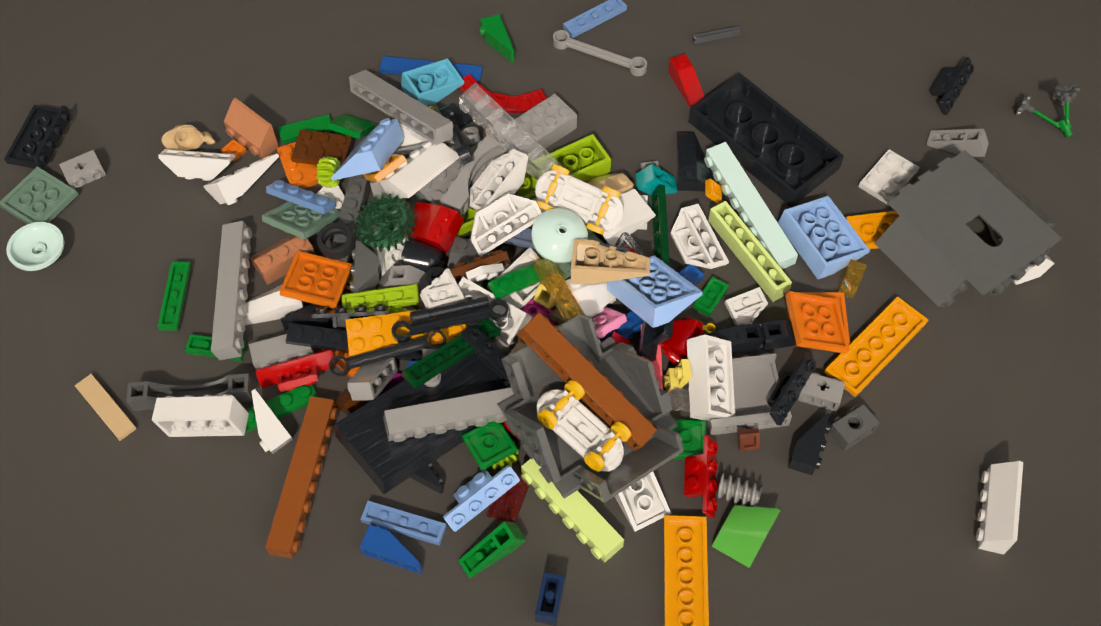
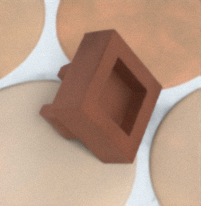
(748, 439)

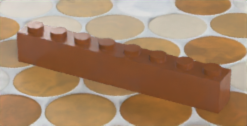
(599, 392)
(301, 478)

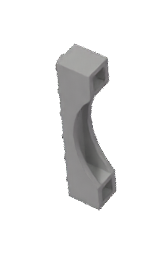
(458, 193)

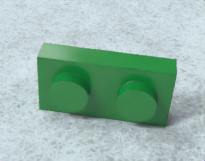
(711, 296)

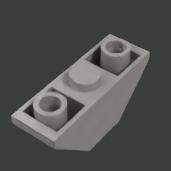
(401, 276)

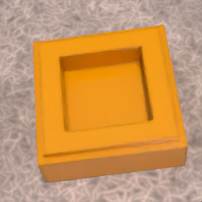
(713, 190)

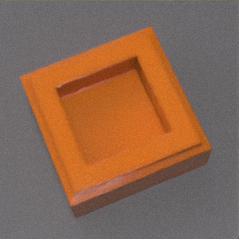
(234, 147)

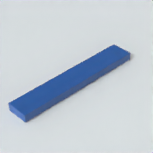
(397, 66)

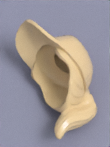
(186, 138)

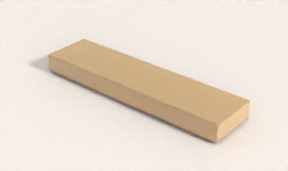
(105, 407)

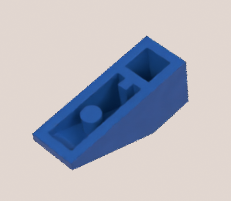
(383, 546)

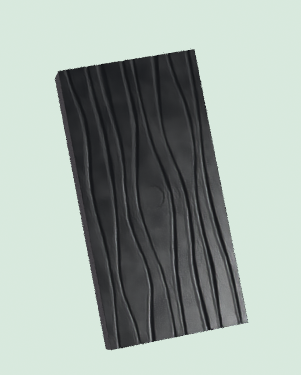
(766, 139)
(394, 462)

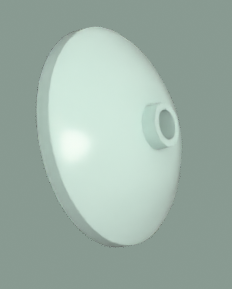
(30, 240)
(550, 241)

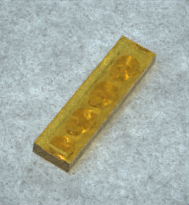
(557, 289)

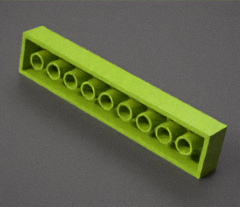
(582, 158)

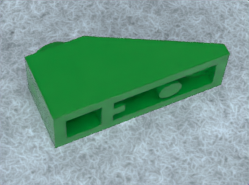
(496, 36)
(492, 548)

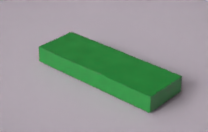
(291, 131)
(201, 346)

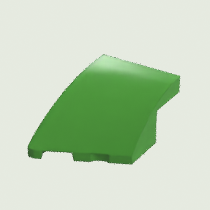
(745, 532)

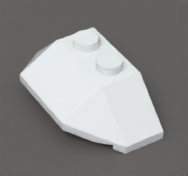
(195, 164)
(499, 178)
(502, 221)
(696, 239)

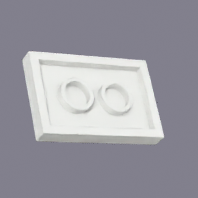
(888, 176)

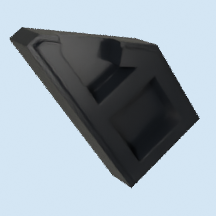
(463, 118)

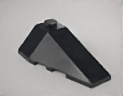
(690, 163)

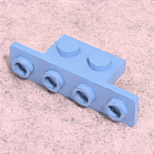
(478, 495)

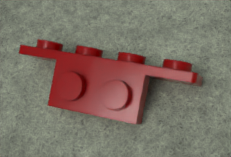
(295, 371)
(701, 476)

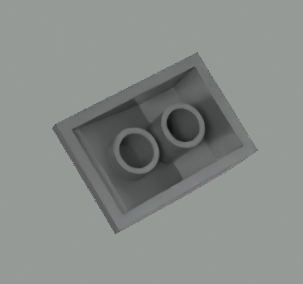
(464, 251)

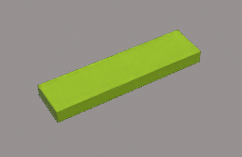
(392, 297)

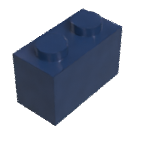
(550, 599)

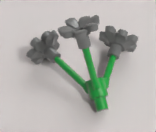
(1063, 95)

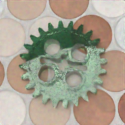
(385, 222)

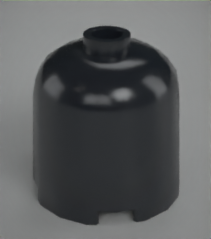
(421, 255)

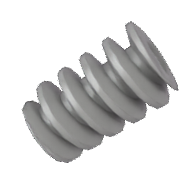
(739, 491)

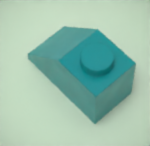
(651, 177)

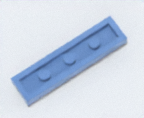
(594, 17)
(300, 196)
(404, 523)

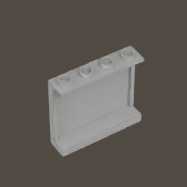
(753, 384)

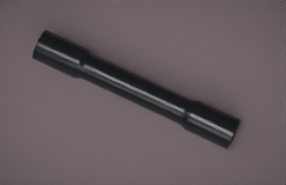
(427, 314)

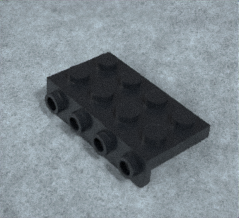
(38, 137)

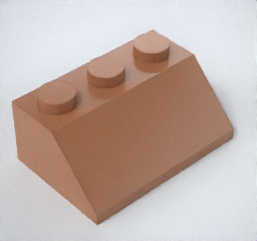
(250, 129)
(276, 259)

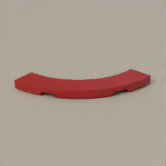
(508, 103)

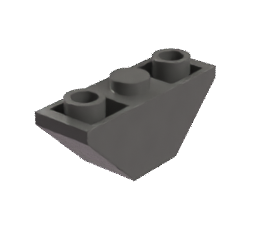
(365, 270)

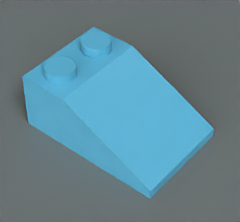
(431, 82)

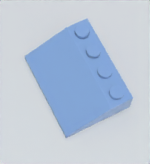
(372, 151)
(822, 236)
(656, 296)

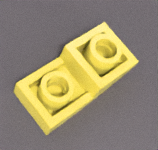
(677, 376)

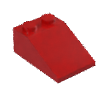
(436, 225)

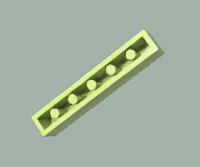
(749, 251)
(576, 514)

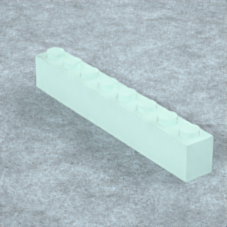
(749, 204)

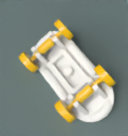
(595, 206)
(581, 428)

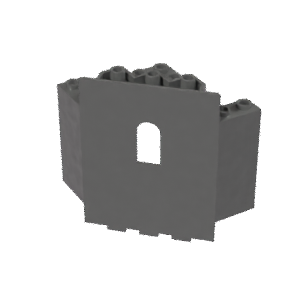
(943, 252)
(627, 372)

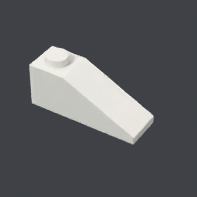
(269, 427)

